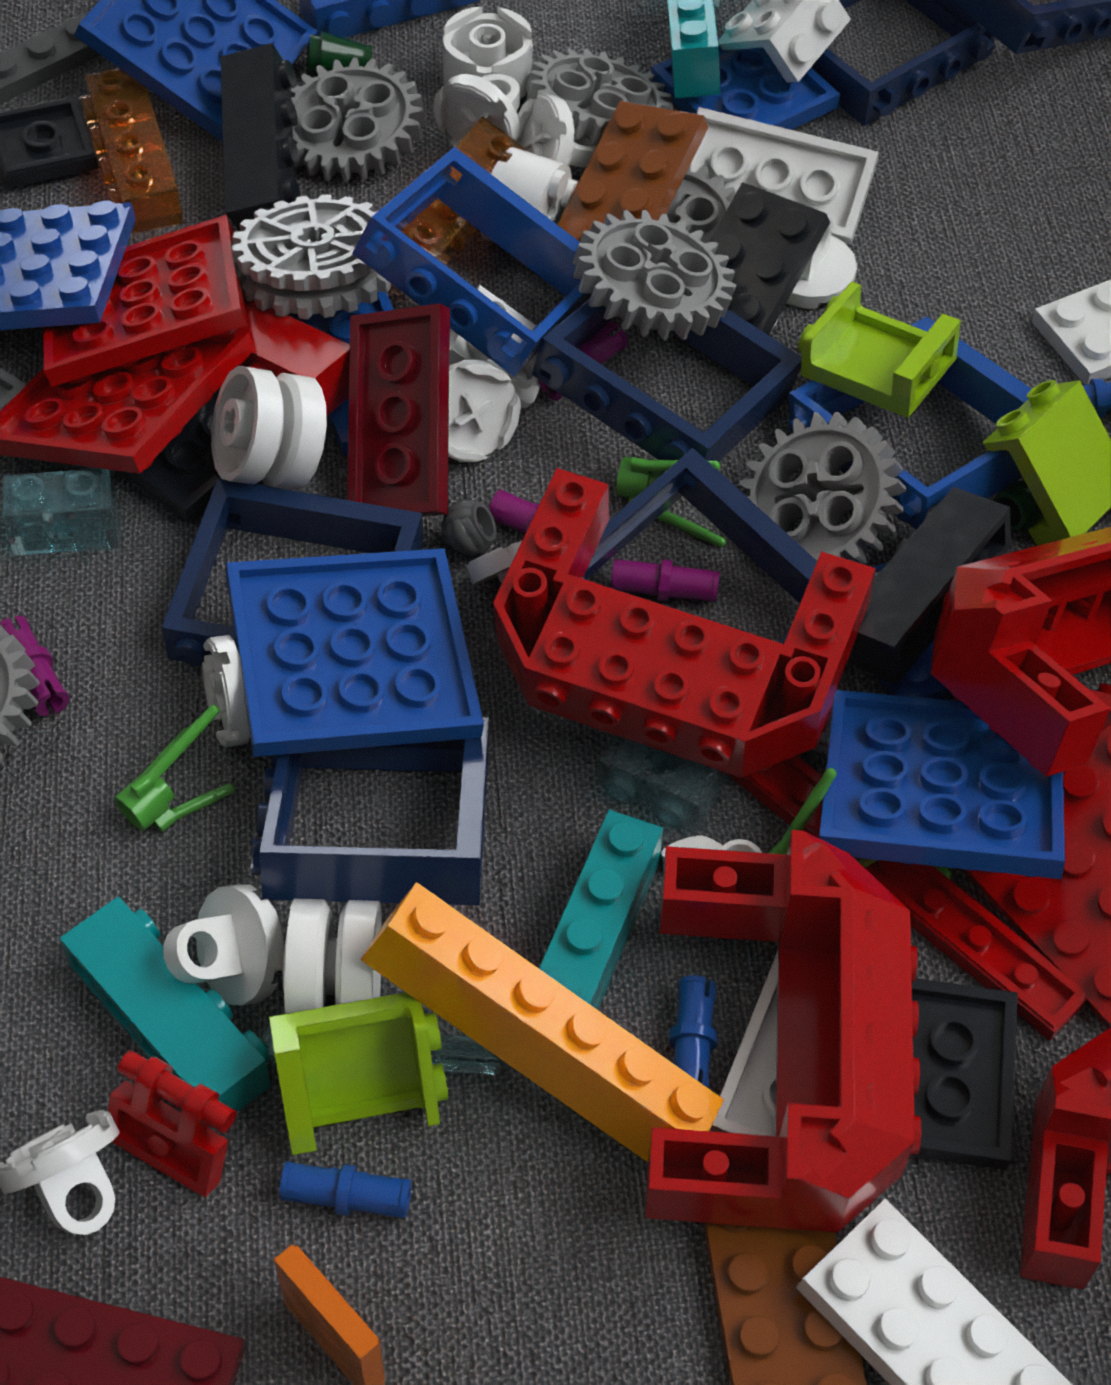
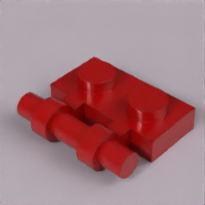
(164, 1137)

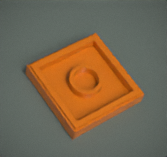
(329, 1318)

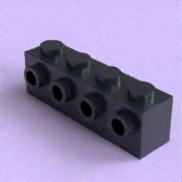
(258, 132)
(914, 582)

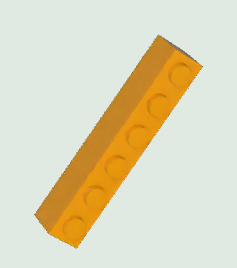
(536, 1023)

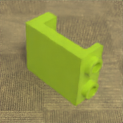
(876, 354)
(1060, 456)
(356, 1064)

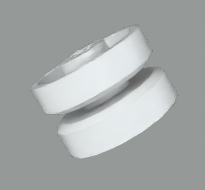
(268, 428)
(327, 966)

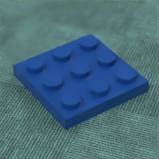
(757, 90)

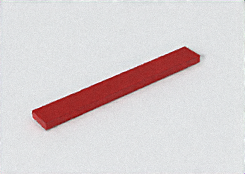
(943, 913)

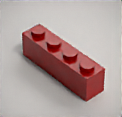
(298, 349)

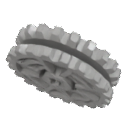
(303, 257)

